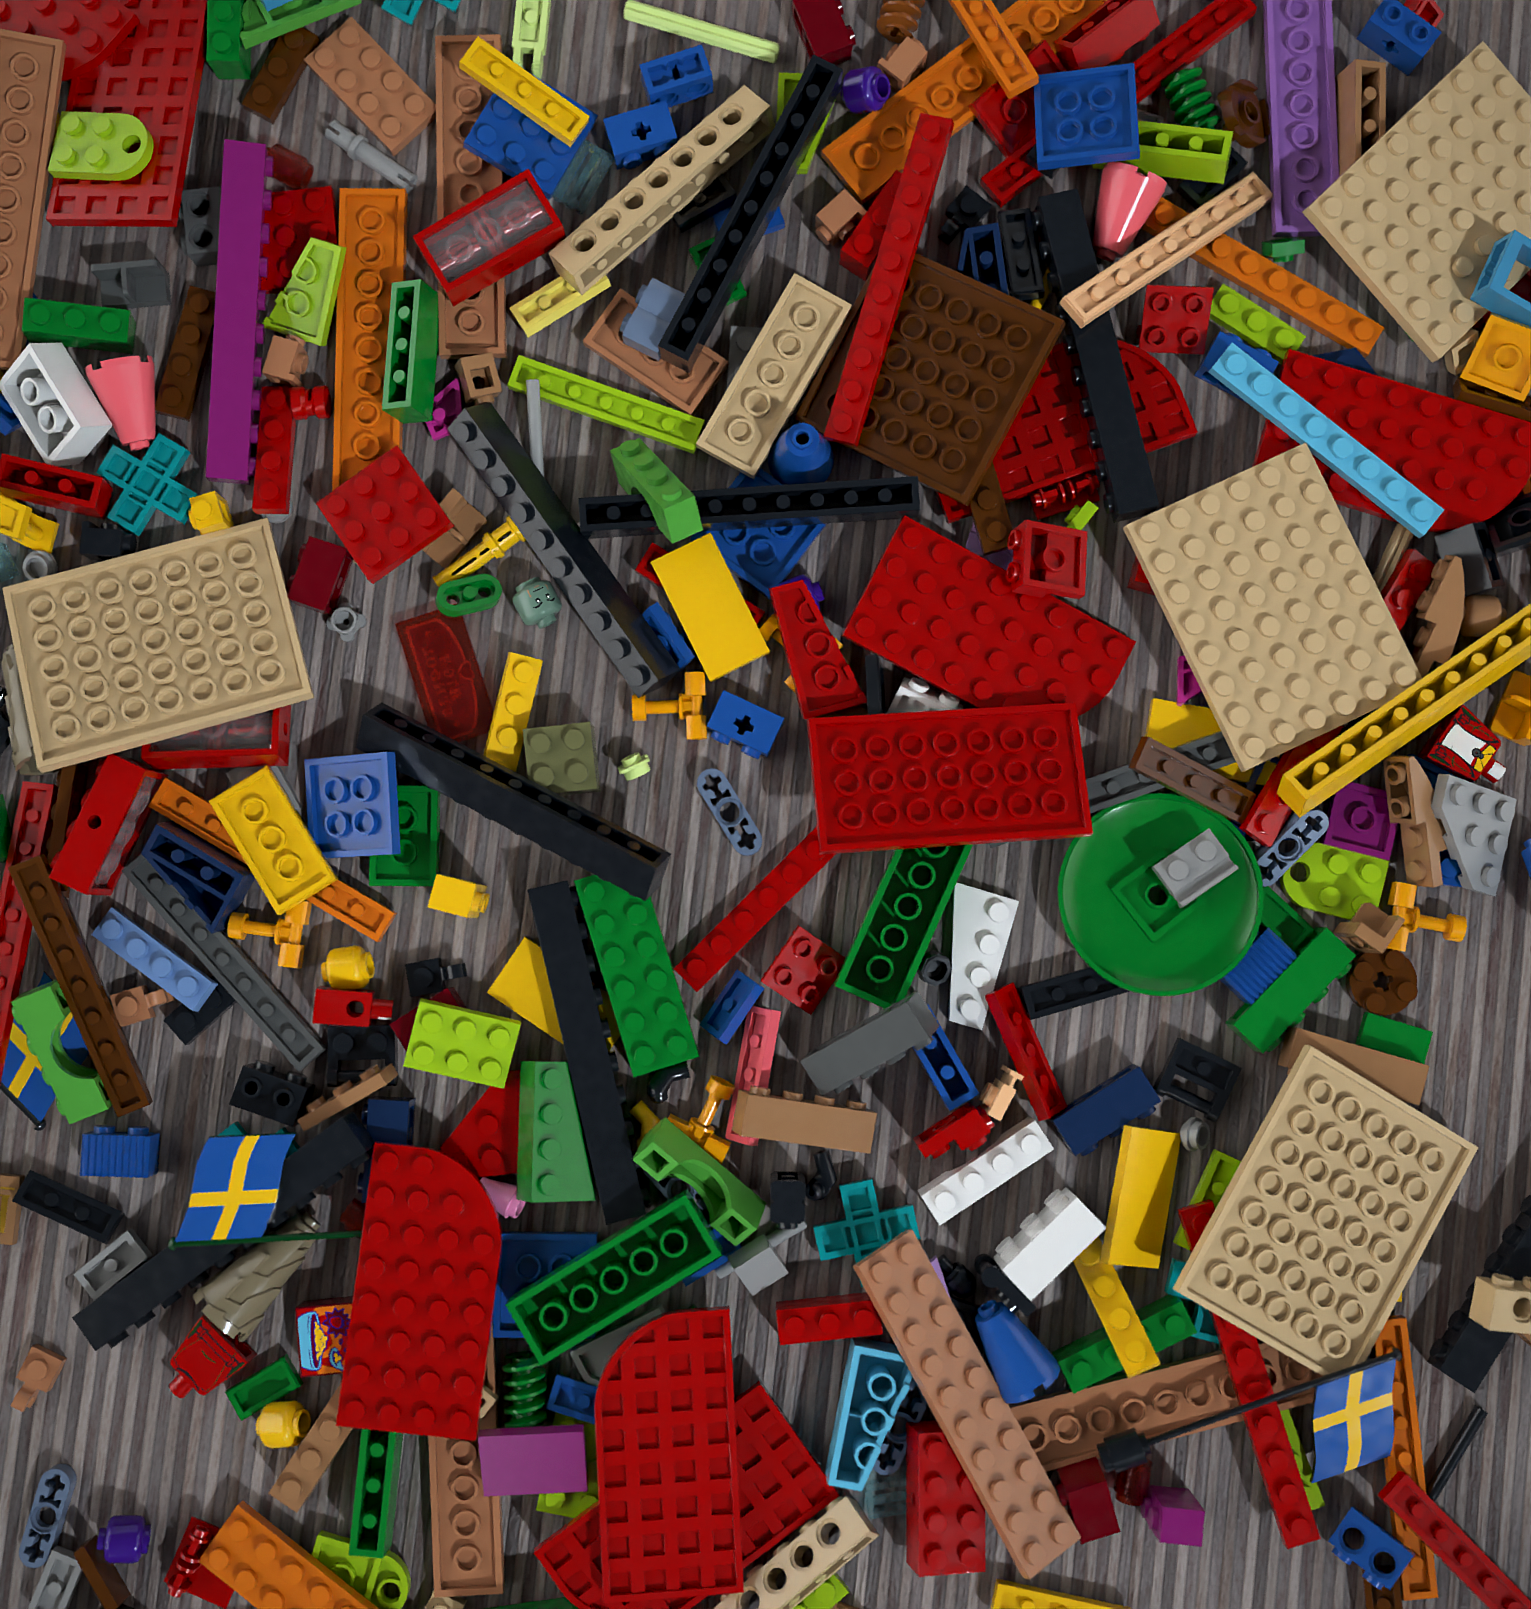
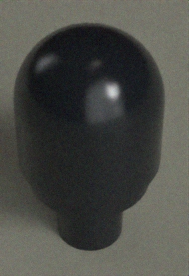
(957, 1277)

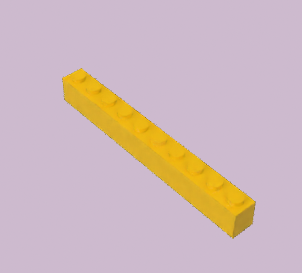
(1407, 715)

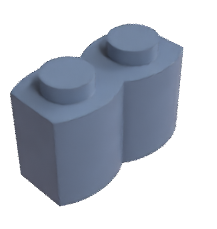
(651, 318)

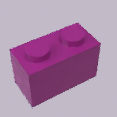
(1174, 1515)

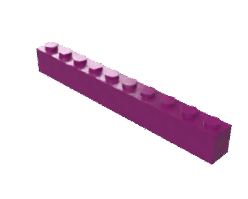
(237, 312)

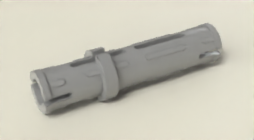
(359, 149)

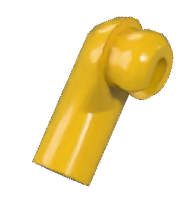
(645, 1118)

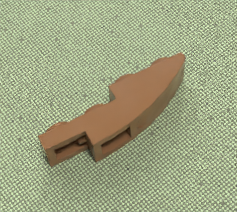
(1443, 610)
(1410, 805)

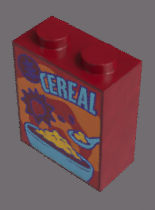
(323, 1335)

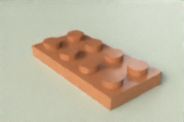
(372, 86)
(672, 384)

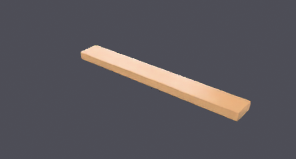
(1166, 250)

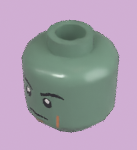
(537, 602)

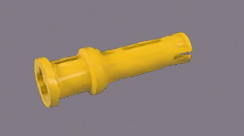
(490, 541)

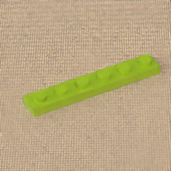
(608, 404)

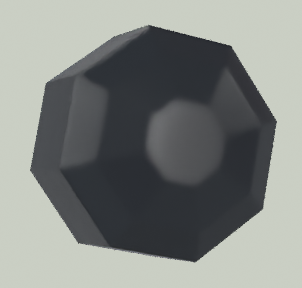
(934, 968)

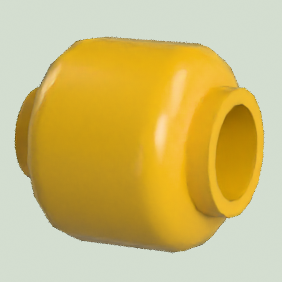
(348, 968)
(283, 1424)

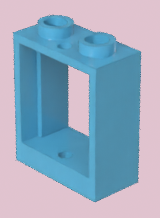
(1490, 286)

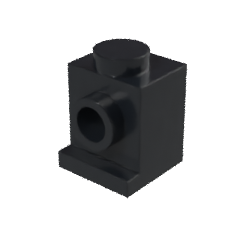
(106, 541)

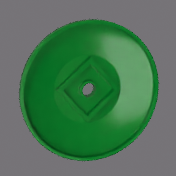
(1147, 944)

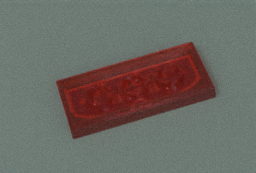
(446, 675)

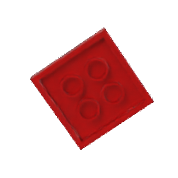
(293, 221)
(384, 514)

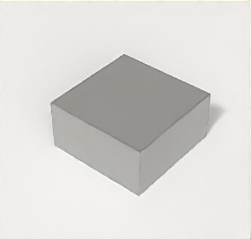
(758, 1264)

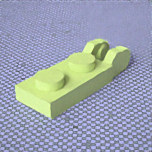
(531, 32)

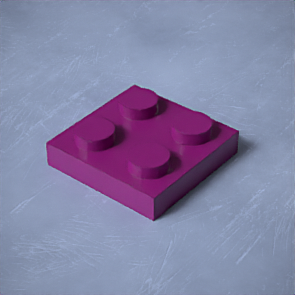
(1360, 821)

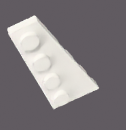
(978, 944)

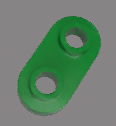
(466, 594)

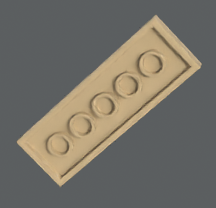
(774, 376)

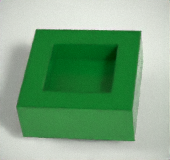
(1283, 249)

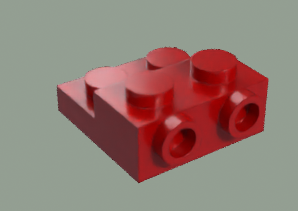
(1047, 560)
(964, 1126)

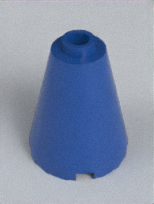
(801, 456)
(1014, 1353)

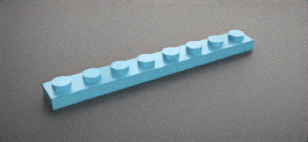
(1326, 440)

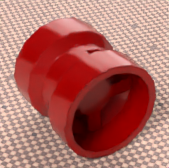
(310, 402)

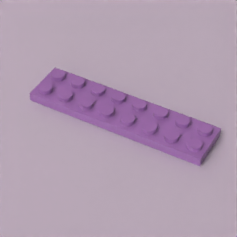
(1300, 109)

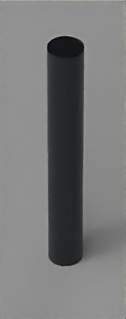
(1455, 1452)

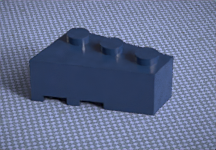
(983, 256)
(201, 872)

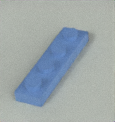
(154, 959)

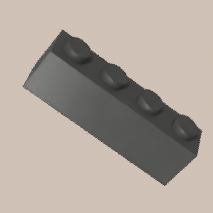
(871, 1043)

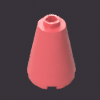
(1123, 207)
(128, 398)

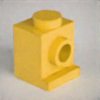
(209, 513)

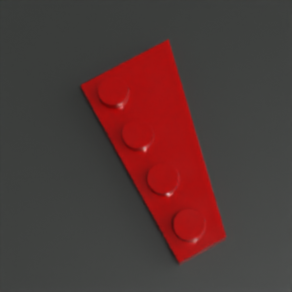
(815, 662)

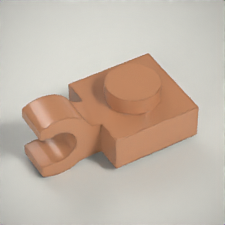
(138, 1004)
(39, 1373)

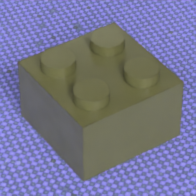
(563, 758)

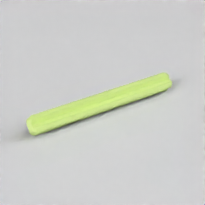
(701, 31)

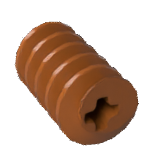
(899, 19)

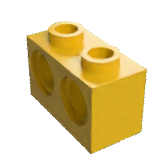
(458, 896)

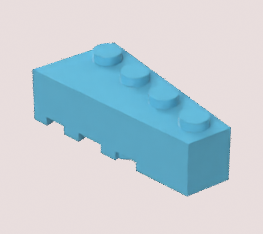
(868, 1401)

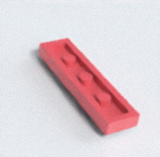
(754, 1060)

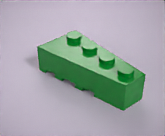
(550, 1137)

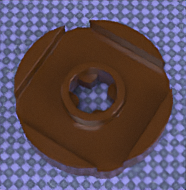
(1244, 113)
(1400, 988)

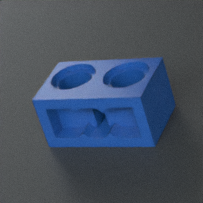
(677, 77)
(1375, 1541)

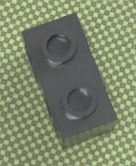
(200, 227)

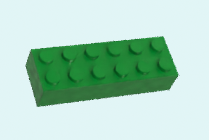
(900, 922)
(637, 976)
(614, 1277)

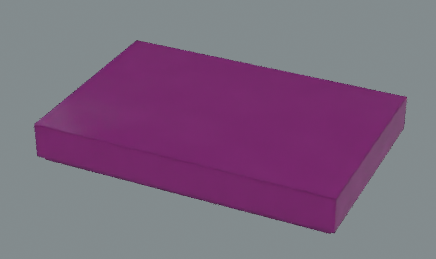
(533, 1460)

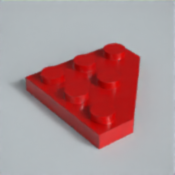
(489, 1132)

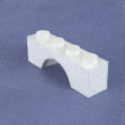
(976, 1178)

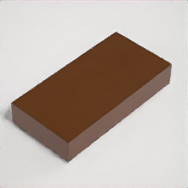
(101, 1575)

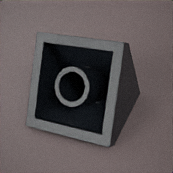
(1511, 527)

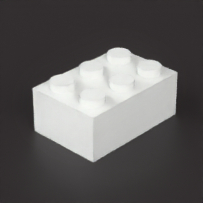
(54, 404)
(1047, 1242)

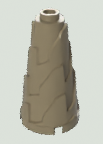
(19, 731)
(250, 1284)

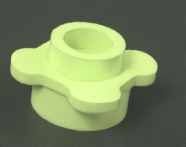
(634, 766)

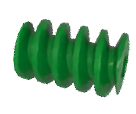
(1188, 101)
(526, 1390)

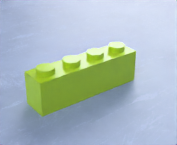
(1182, 152)

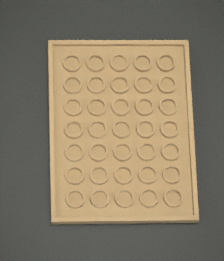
(1434, 200)
(1273, 606)
(155, 644)
(1325, 1216)

